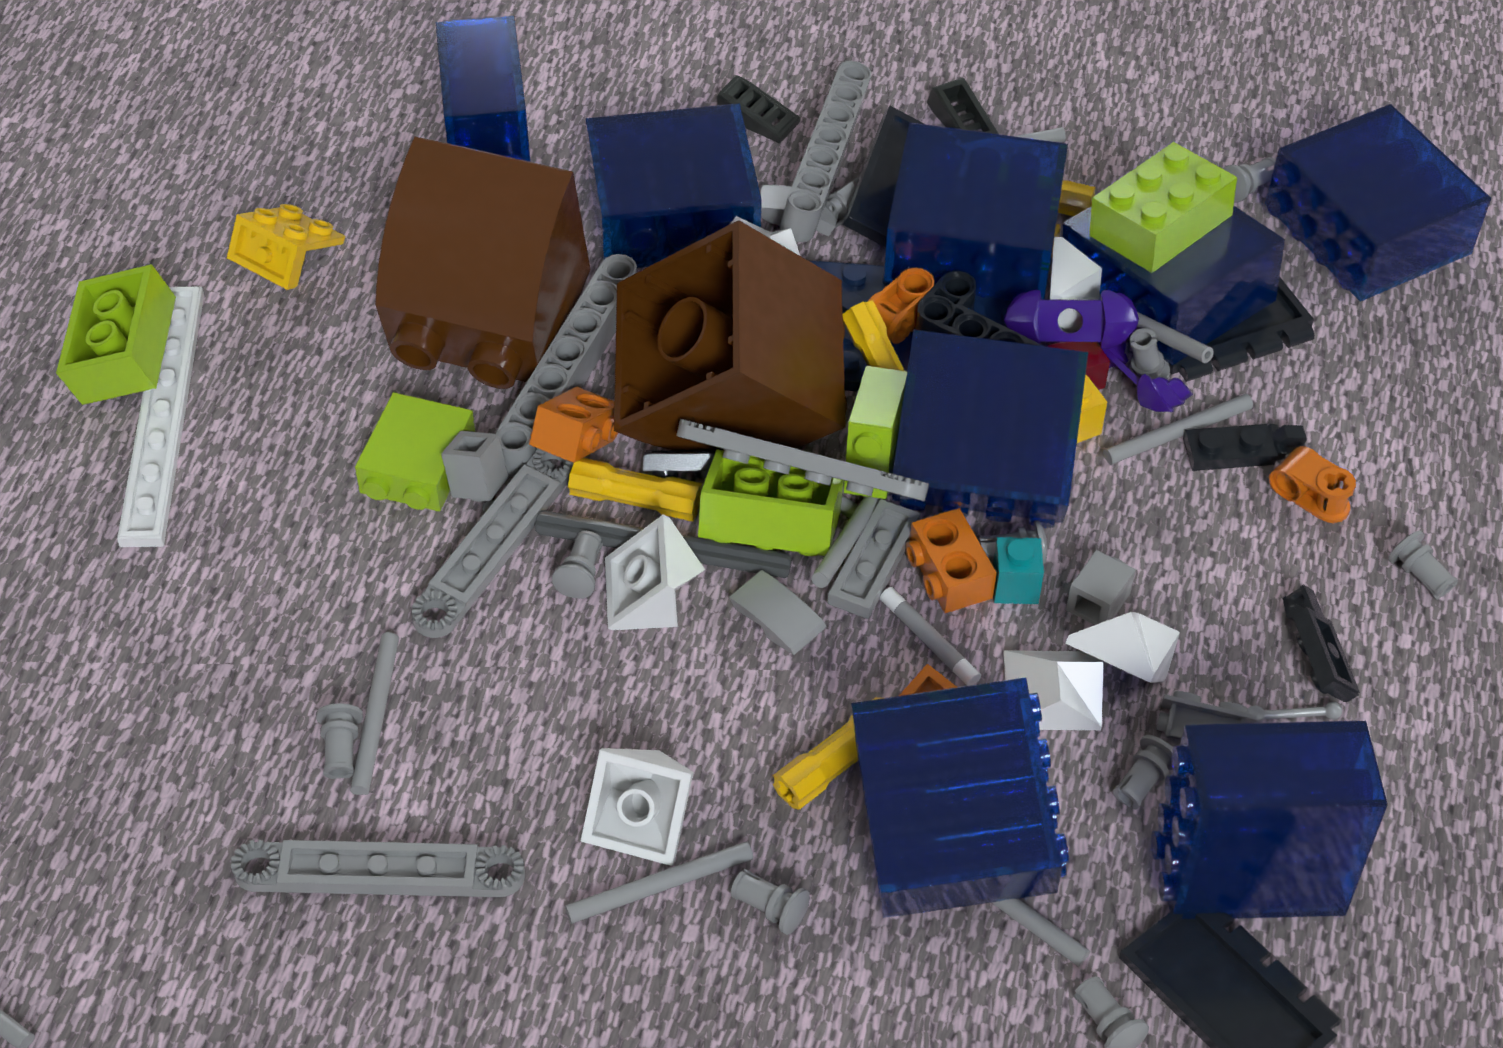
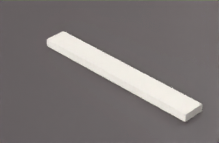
(160, 430)

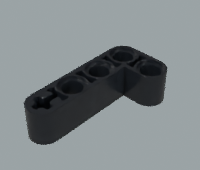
(950, 310)

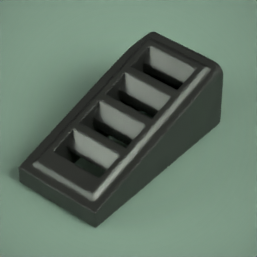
(960, 92)
(747, 94)

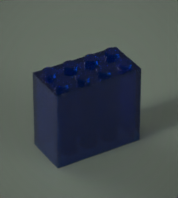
(483, 86)
(669, 179)
(1376, 201)
(976, 208)
(1202, 288)
(990, 426)
(959, 797)
(1268, 819)

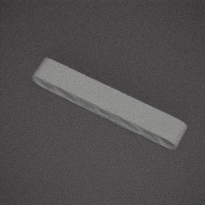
(825, 151)
(567, 359)

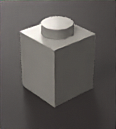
(475, 465)
(1100, 588)

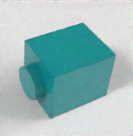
(1018, 570)

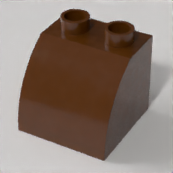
(479, 261)
(730, 341)

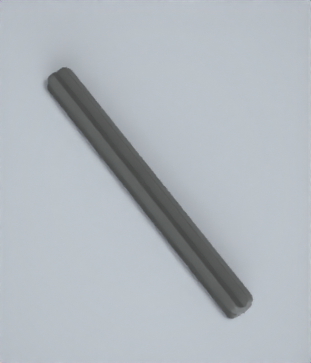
(707, 551)

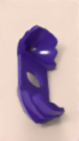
(1104, 320)
(1156, 393)

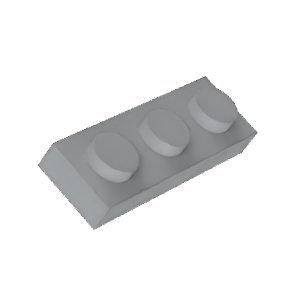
(873, 559)

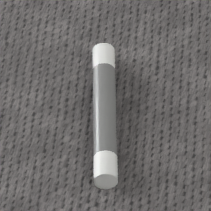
(930, 636)

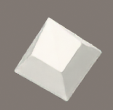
(1072, 278)
(646, 575)
(1131, 644)
(1066, 685)
(637, 803)

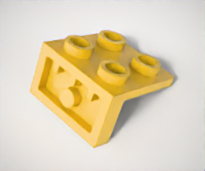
(276, 242)

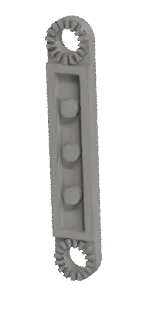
(817, 467)
(489, 544)
(378, 868)

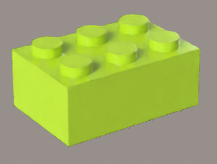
(1162, 206)
(116, 335)
(768, 507)

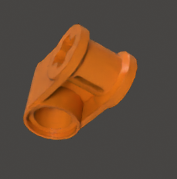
(900, 302)
(1311, 480)

